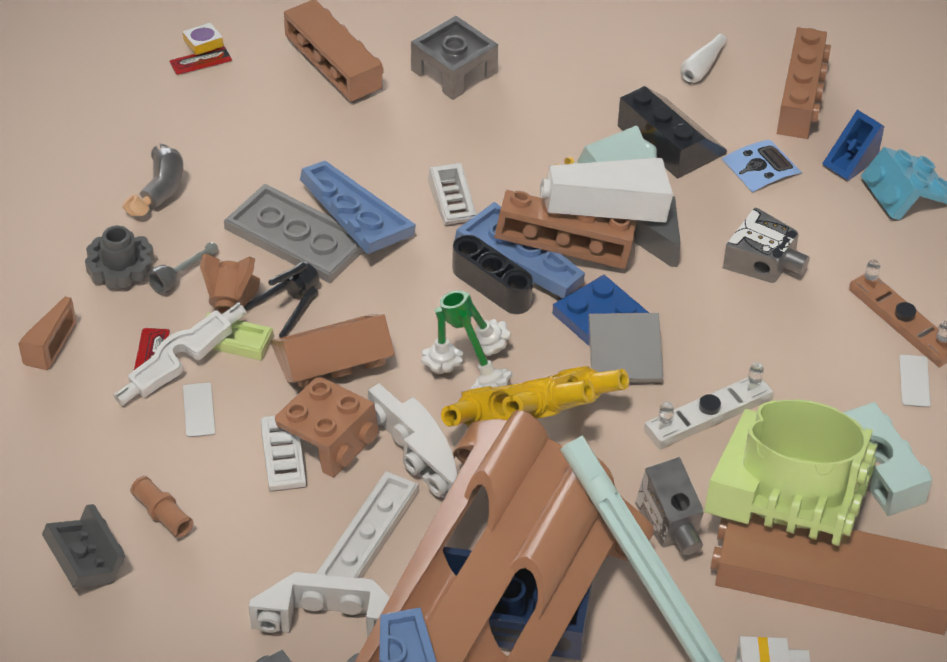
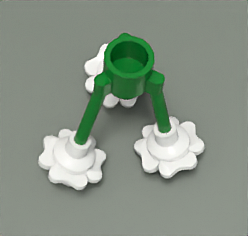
(490, 339)

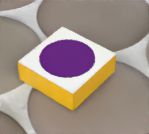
(203, 38)

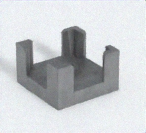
(454, 51)

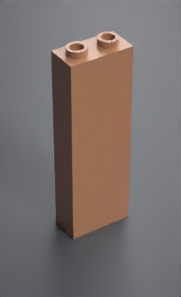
(860, 577)

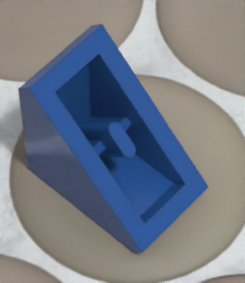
(855, 146)

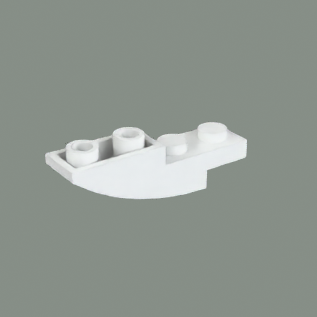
(424, 443)

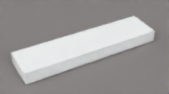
(370, 527)

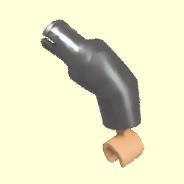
(165, 182)

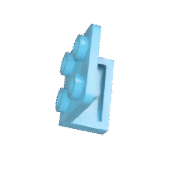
(901, 179)

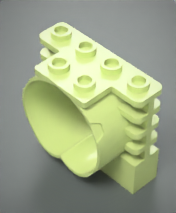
(794, 468)

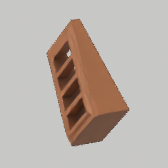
(48, 335)

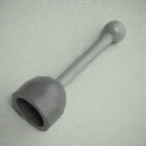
(164, 277)

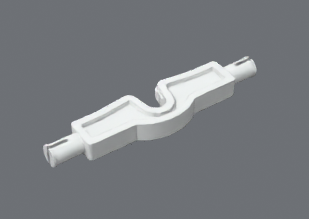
(166, 366)

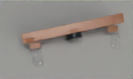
(901, 314)

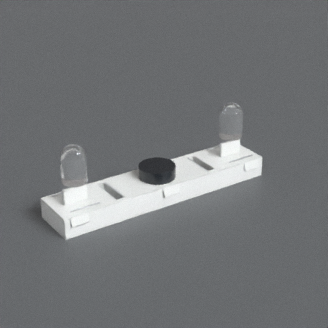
(709, 410)

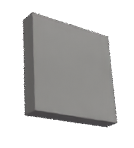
(627, 343)

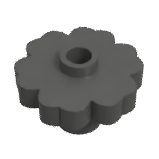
(119, 257)

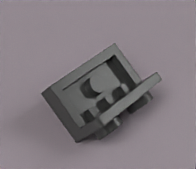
(85, 549)

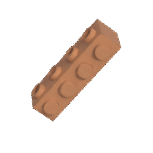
(333, 49)
(802, 84)
(596, 239)

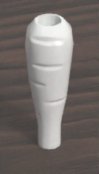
(700, 62)

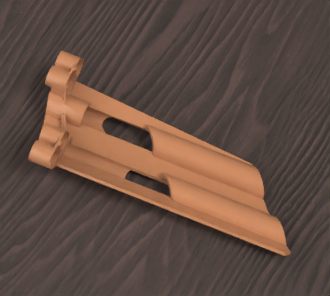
(534, 522)

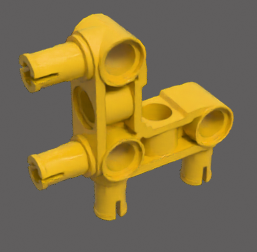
(537, 397)

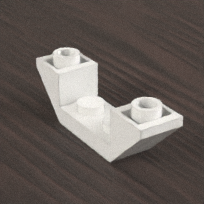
(274, 607)

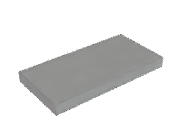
(294, 232)

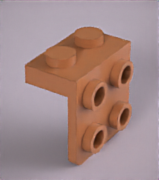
(331, 420)

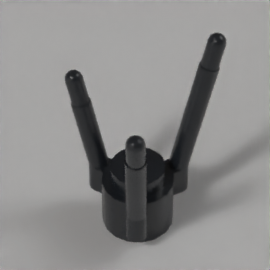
(297, 281)

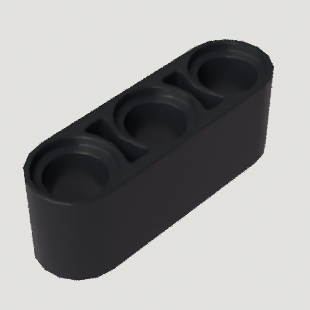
(492, 274)

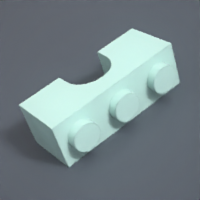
(900, 478)

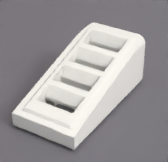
(451, 174)
(274, 436)

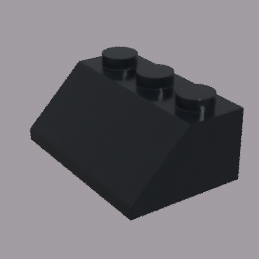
(674, 134)

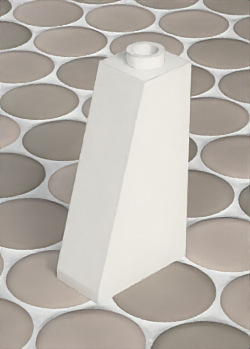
(609, 189)

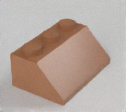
(334, 349)

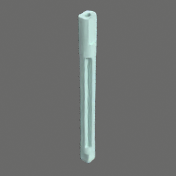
(639, 552)

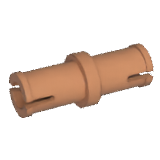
(161, 506)

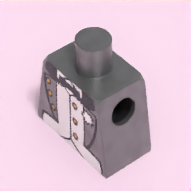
(764, 248)
(671, 505)

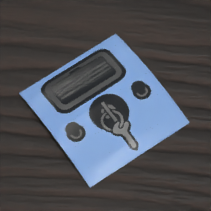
(760, 164)

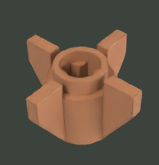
(229, 281)

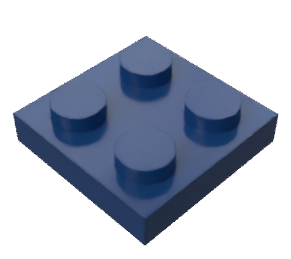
(596, 297)

